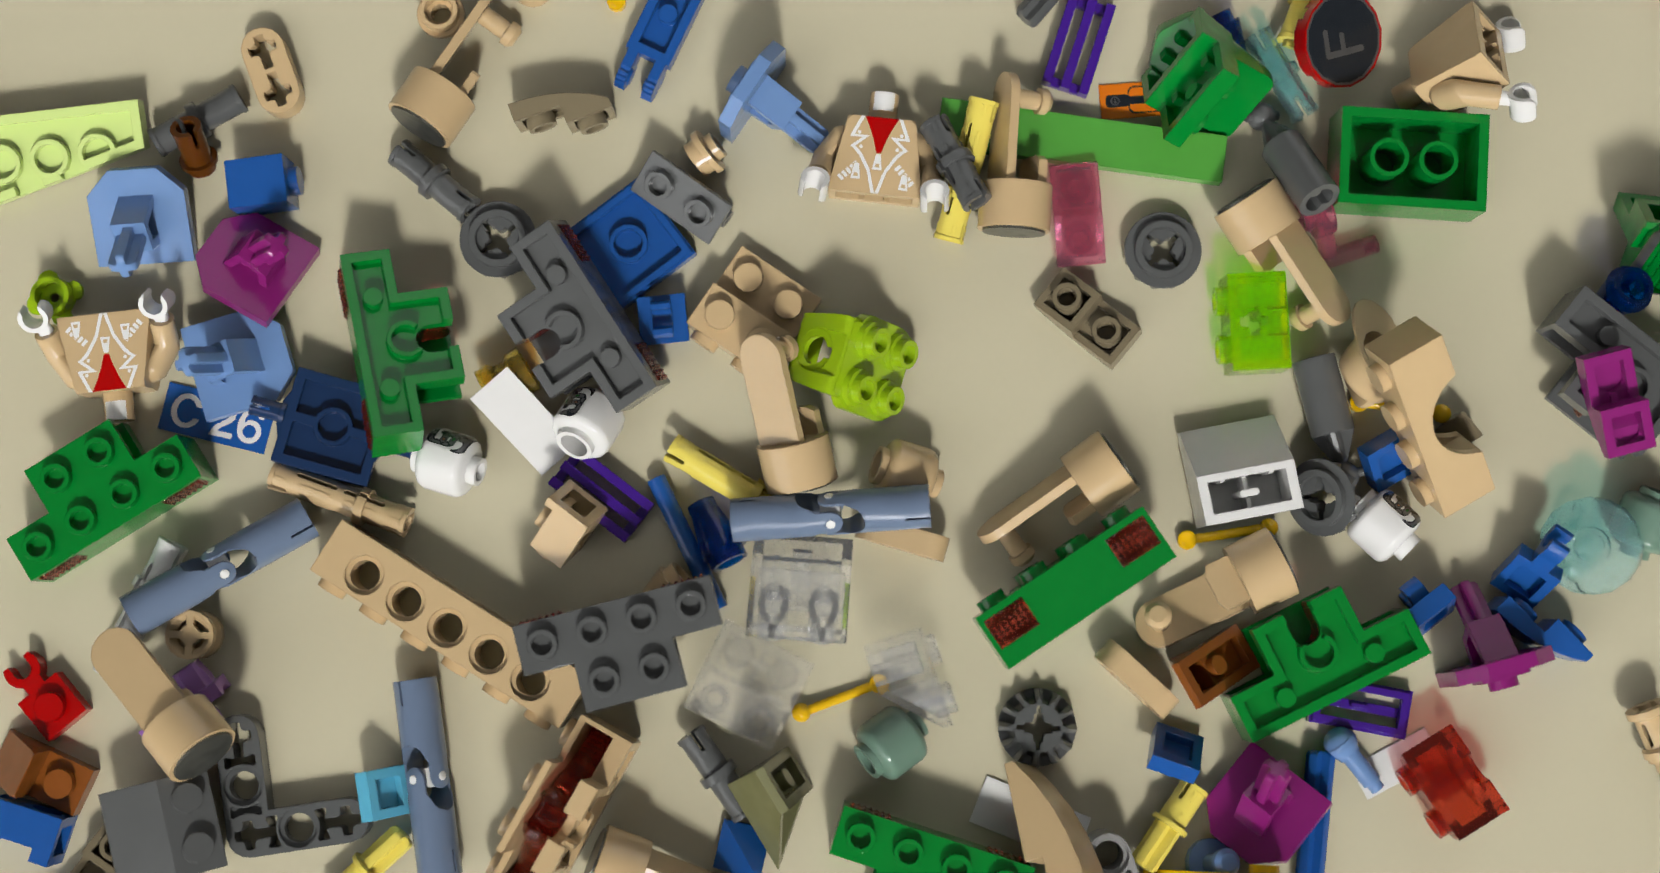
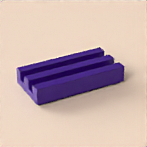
(1089, 7)
(635, 519)
(1401, 713)

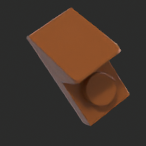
(1214, 665)
(44, 773)

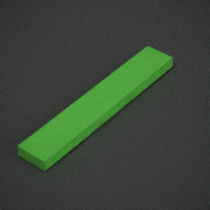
(1113, 144)

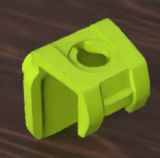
(863, 366)

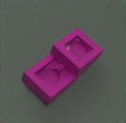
(1613, 401)

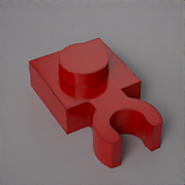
(51, 701)

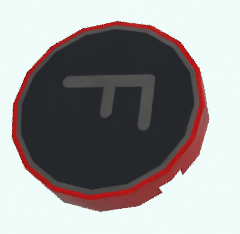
(1338, 41)

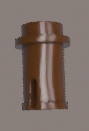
(197, 155)

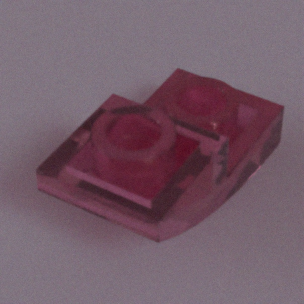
(1077, 214)

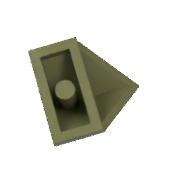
(772, 798)

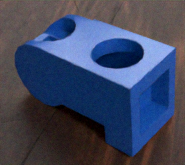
(36, 827)

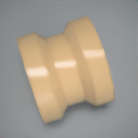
(183, 635)

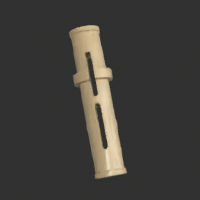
(360, 505)

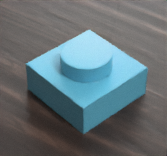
(382, 793)

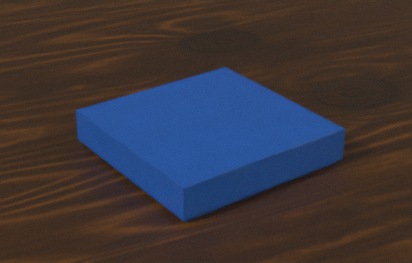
(632, 245)

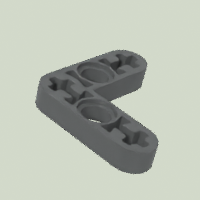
(261, 807)

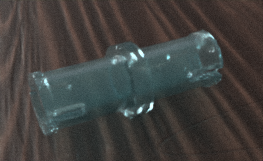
(1286, 81)

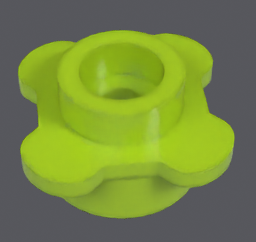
(51, 284)

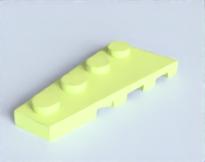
(66, 142)

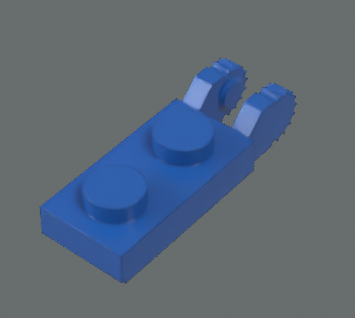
(659, 40)

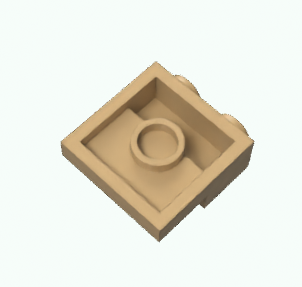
(749, 301)

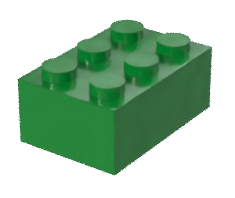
(1409, 163)

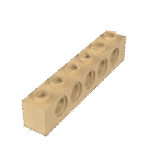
(340, 567)

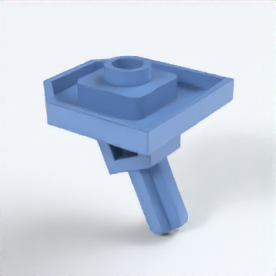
(759, 95)
(141, 219)
(235, 361)

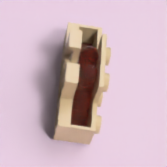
(564, 799)

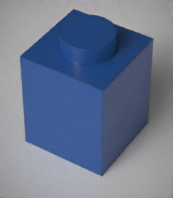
(263, 184)

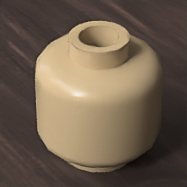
(906, 464)

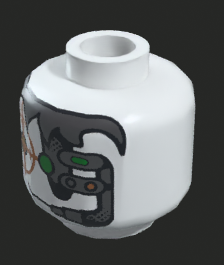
(587, 424)
(449, 462)
(1384, 526)

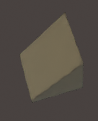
(1462, 424)

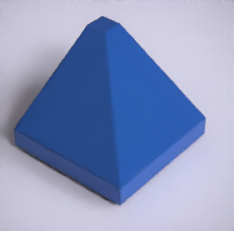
(739, 849)

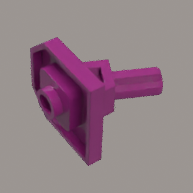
(253, 265)
(1488, 646)
(1263, 808)

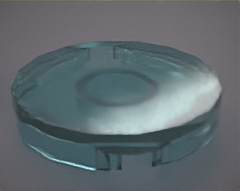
(1603, 548)

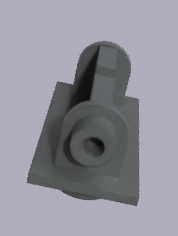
(682, 197)

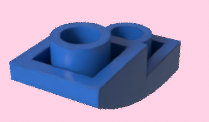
(1561, 635)

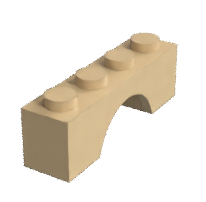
(1410, 372)

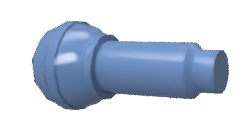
(1344, 747)

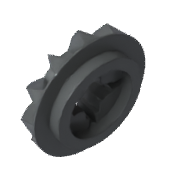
(1159, 228)
(476, 238)
(1317, 516)
(1021, 710)

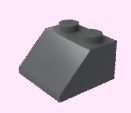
(163, 827)

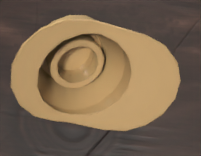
(1368, 323)

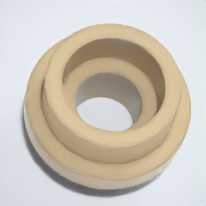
(427, 10)
(705, 153)

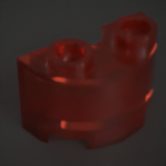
(1449, 785)

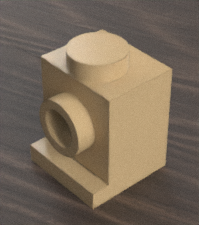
(566, 523)

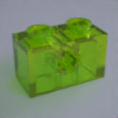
(1266, 301)

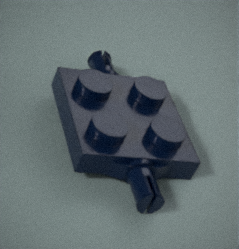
(321, 428)

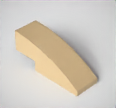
(1048, 824)

